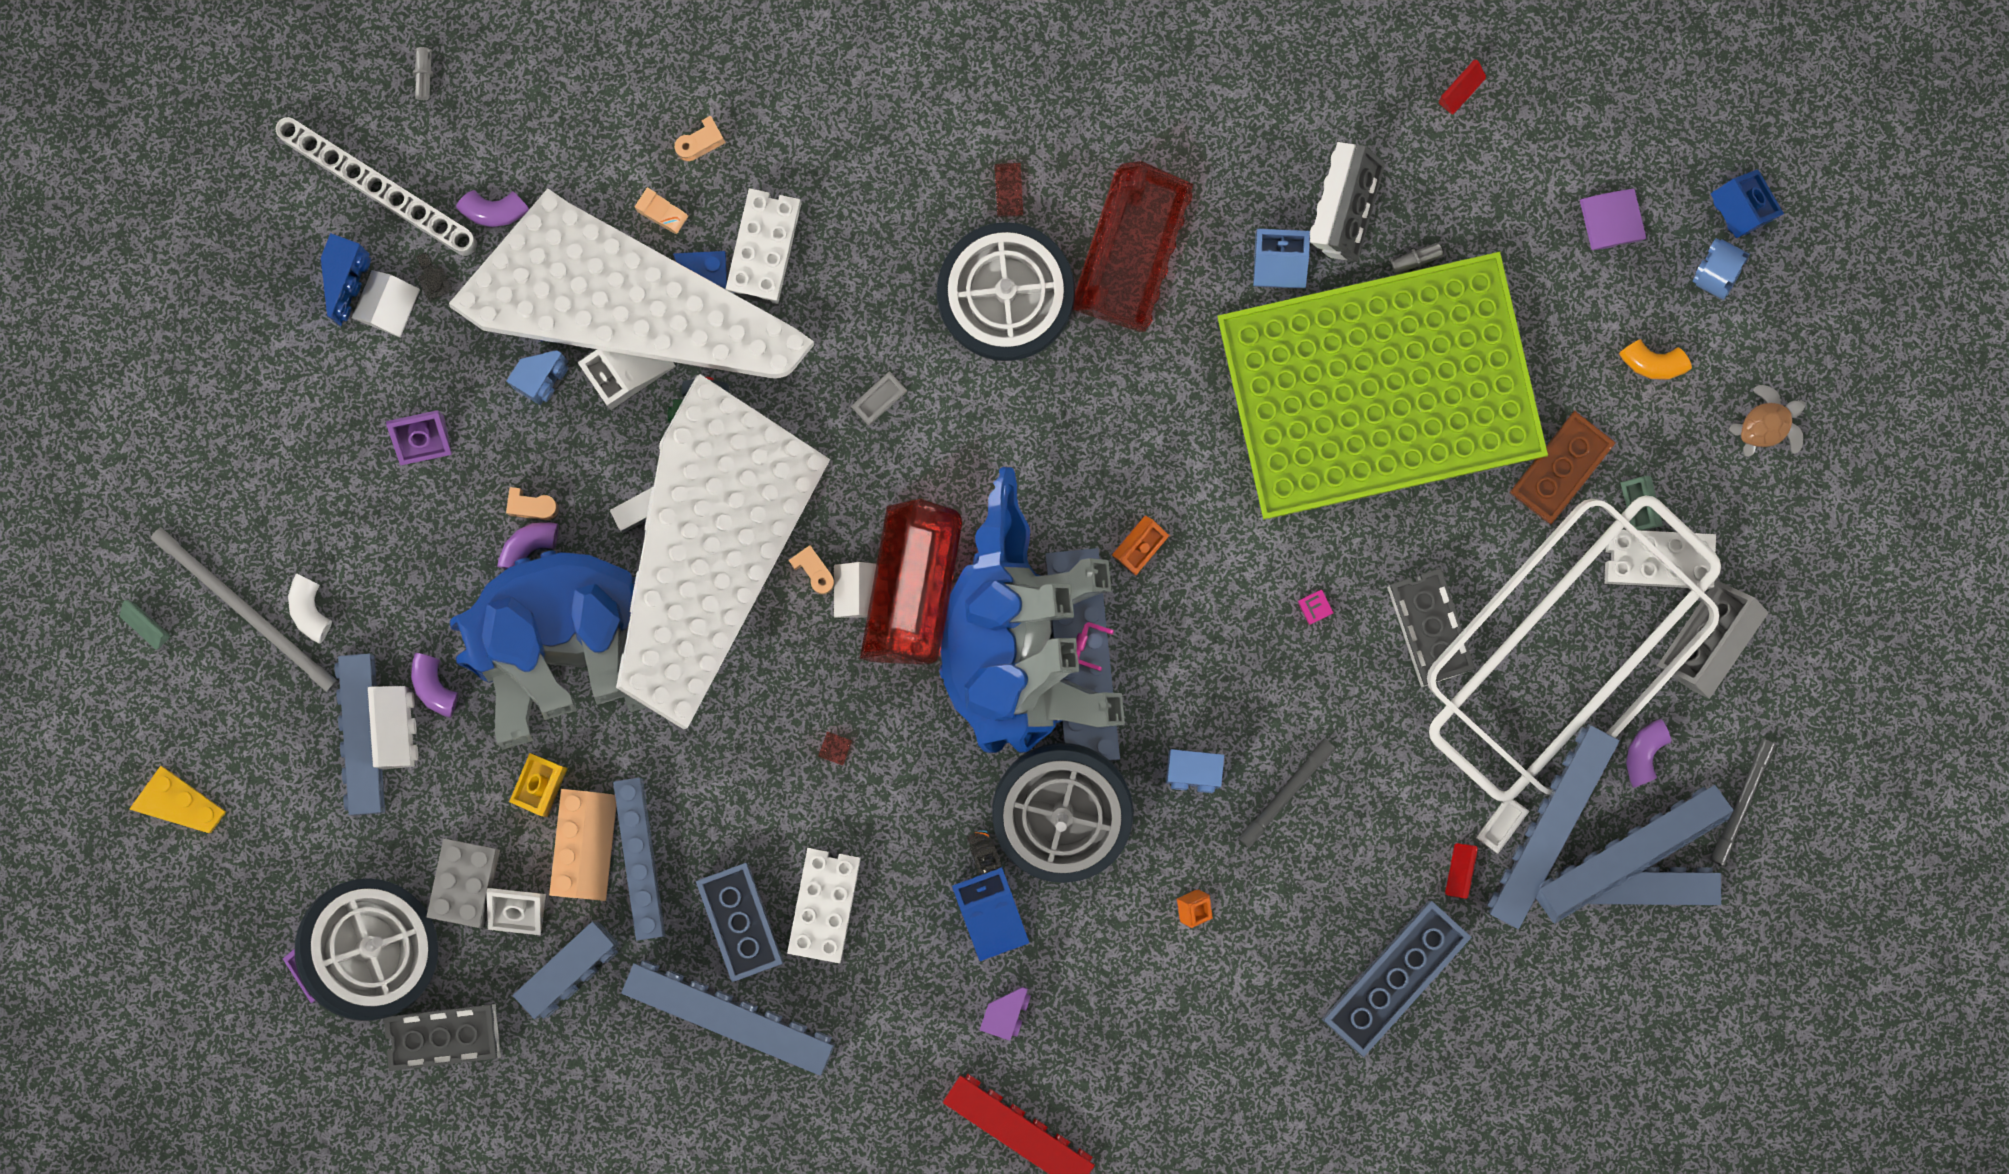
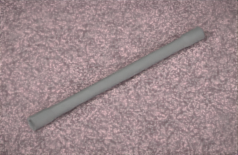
(173, 548)

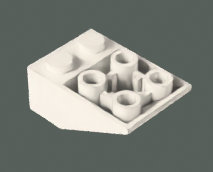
(621, 375)

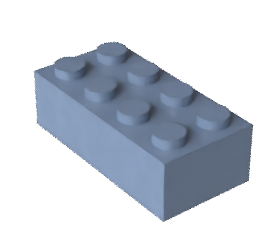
(740, 922)
(566, 969)

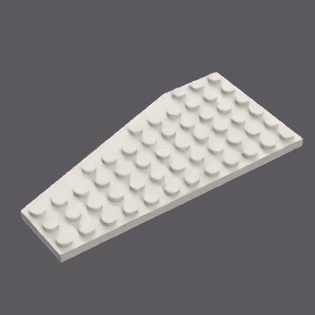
(713, 529)

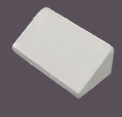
(632, 511)

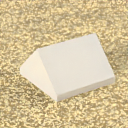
(386, 303)
(853, 589)
(515, 911)

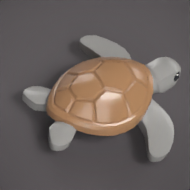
(1770, 423)

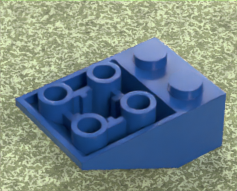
(341, 271)
(990, 914)

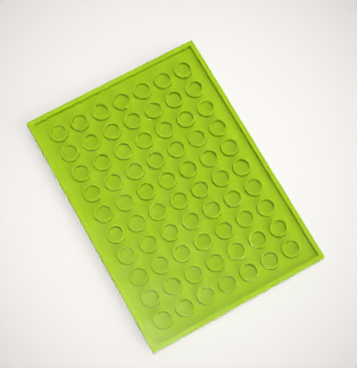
(1382, 386)

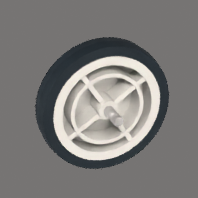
(1005, 291)
(366, 949)

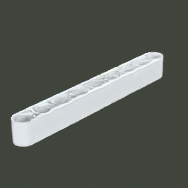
(367, 178)

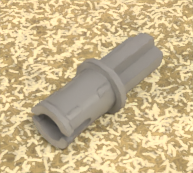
(423, 72)
(1416, 258)

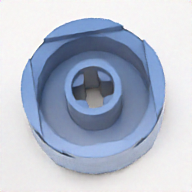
(1722, 268)

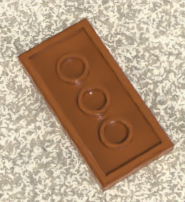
(1570, 461)

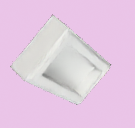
(1502, 825)

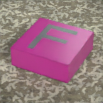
(1315, 607)

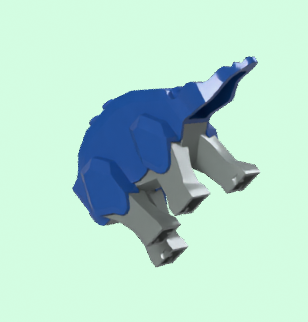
(545, 613)
(998, 634)

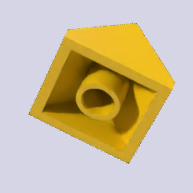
(538, 785)

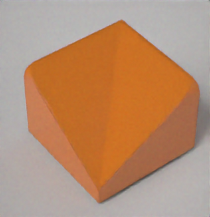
(1194, 908)

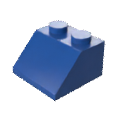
(1746, 203)

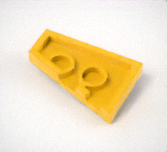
(177, 802)

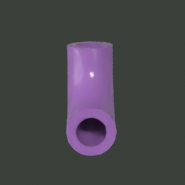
(492, 212)
(527, 540)
(429, 688)
(1642, 752)

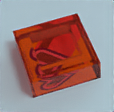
(835, 748)

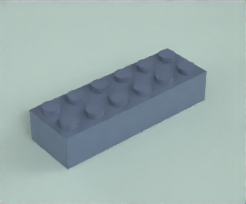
(1396, 978)

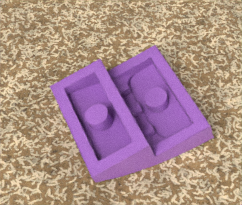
(1613, 219)

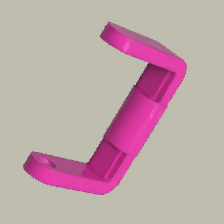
(1082, 639)

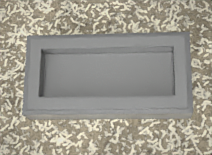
(879, 398)

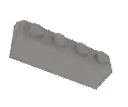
(1708, 665)

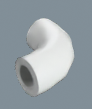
(303, 609)

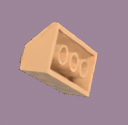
(583, 845)

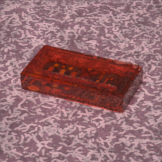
(1008, 189)

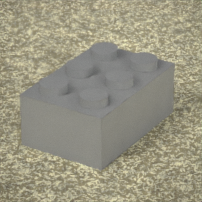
(462, 883)

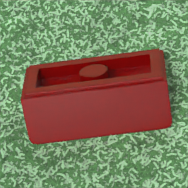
(1462, 87)
(1461, 870)

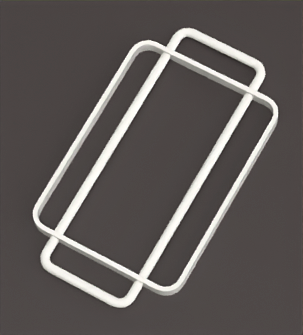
(1622, 521)

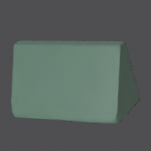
(1646, 517)
(143, 624)

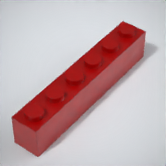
(1015, 1130)

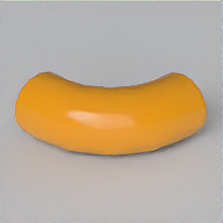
(1655, 365)

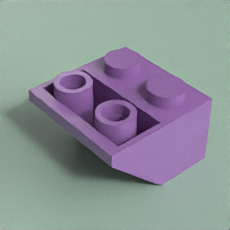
(1003, 1013)

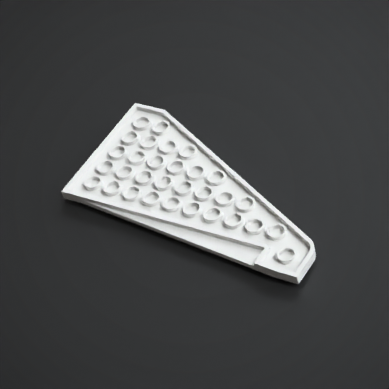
(599, 289)

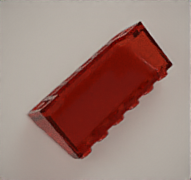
(1132, 245)
(912, 583)

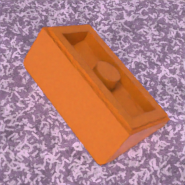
(1140, 545)

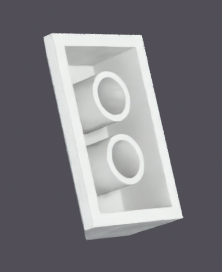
(392, 727)

